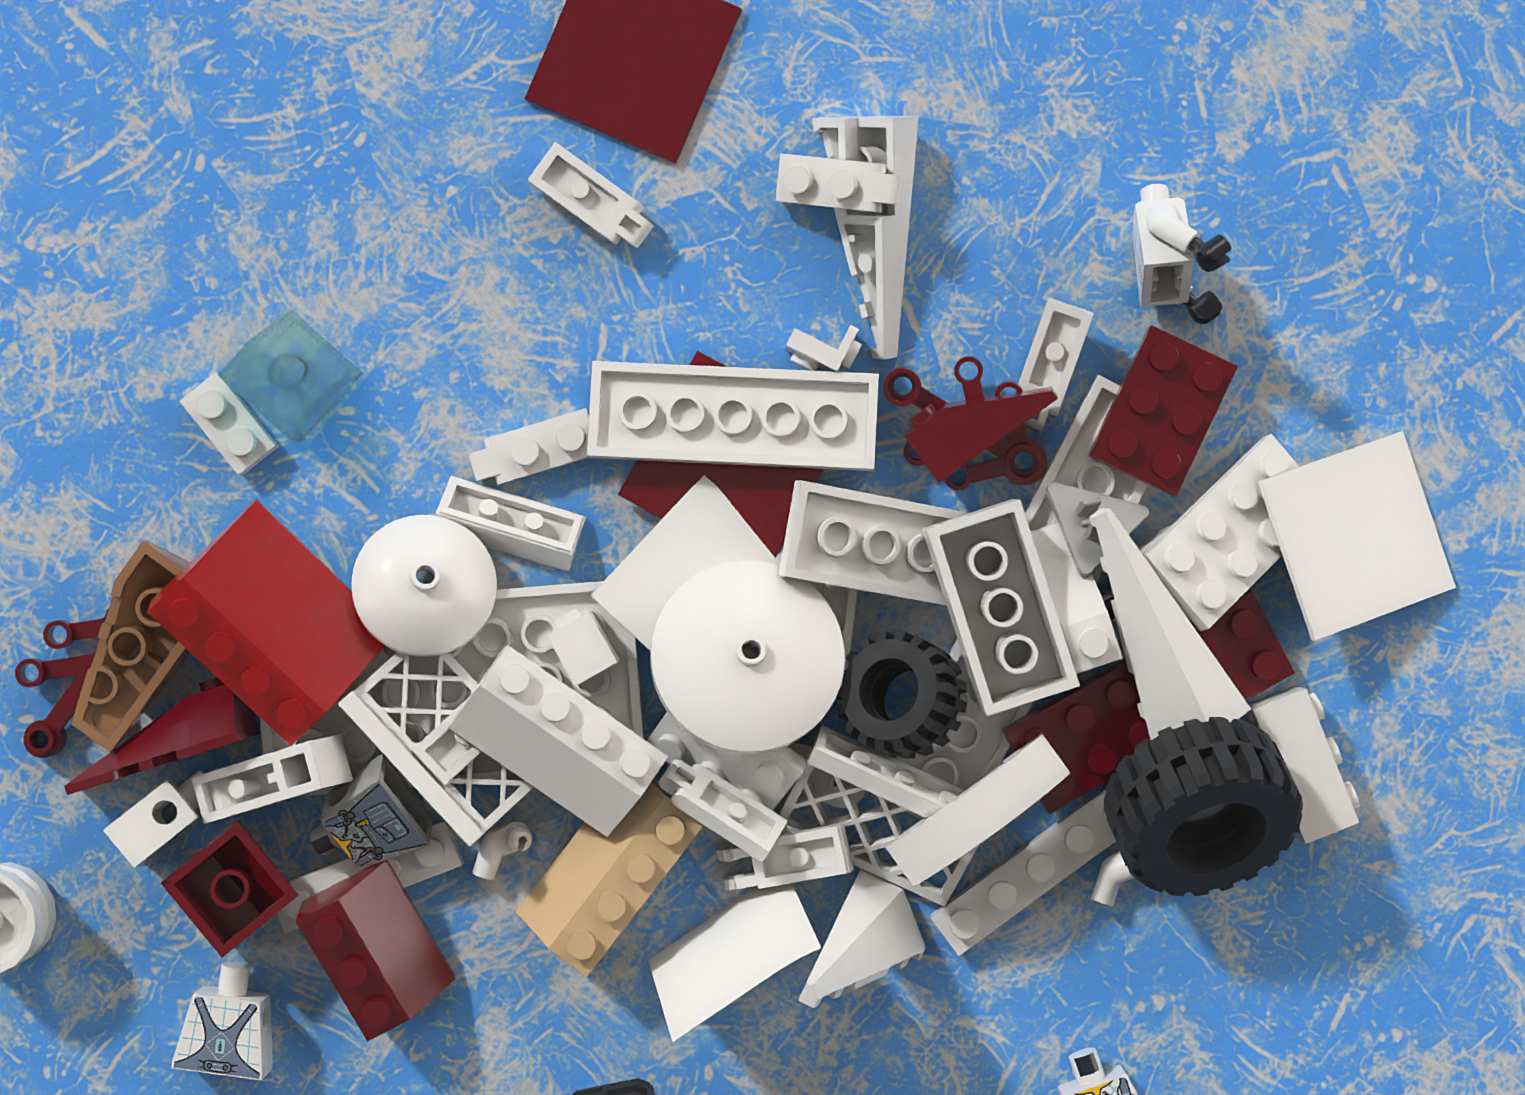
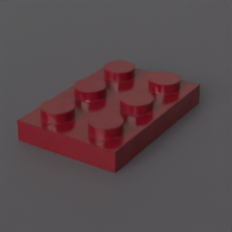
(1162, 411)

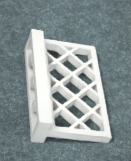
(398, 747)
(891, 782)

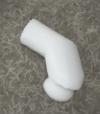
(1110, 877)

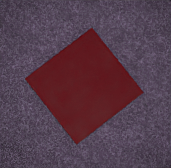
(634, 67)
(756, 492)

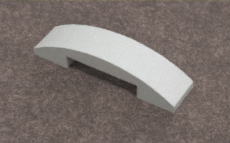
(978, 811)

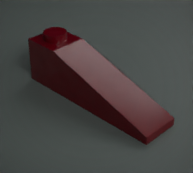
(188, 728)

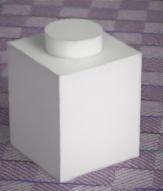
(582, 645)

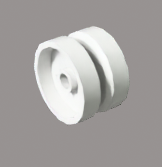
(25, 914)

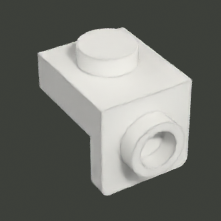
(812, 353)

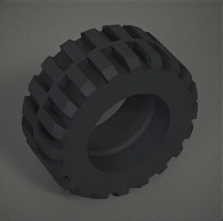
(1202, 806)

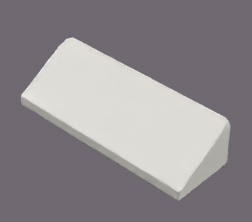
(513, 523)

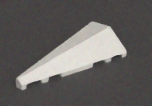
(876, 240)
(1169, 659)
(866, 940)

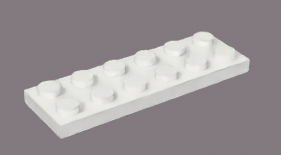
(733, 415)

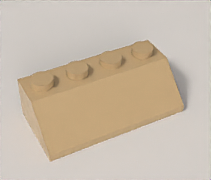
(606, 880)

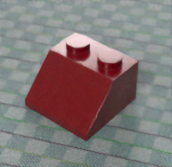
(230, 888)

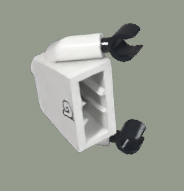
(1166, 258)

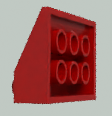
(268, 622)

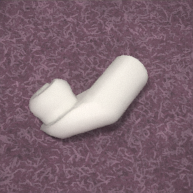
(498, 843)

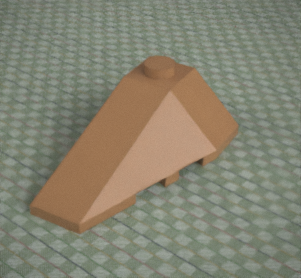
(133, 650)

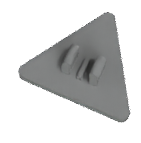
(1073, 509)

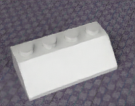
(557, 741)

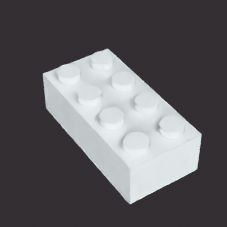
(1001, 607)

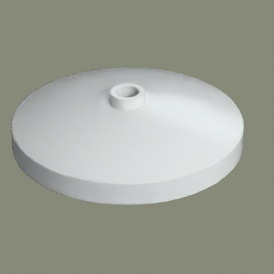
(739, 700)

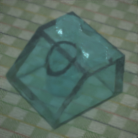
(290, 375)

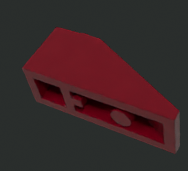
(966, 428)

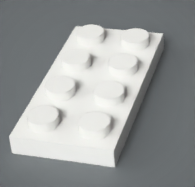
(1222, 538)
(862, 542)

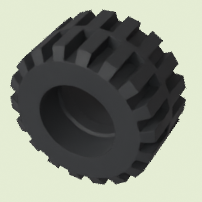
(935, 705)

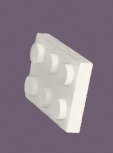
(760, 775)

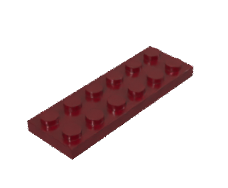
(1101, 718)

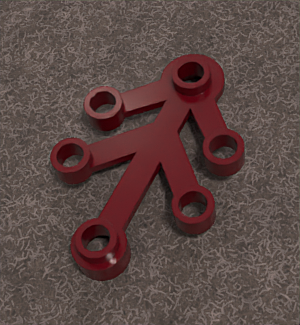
(1004, 449)
(65, 708)

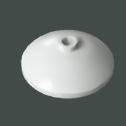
(420, 616)

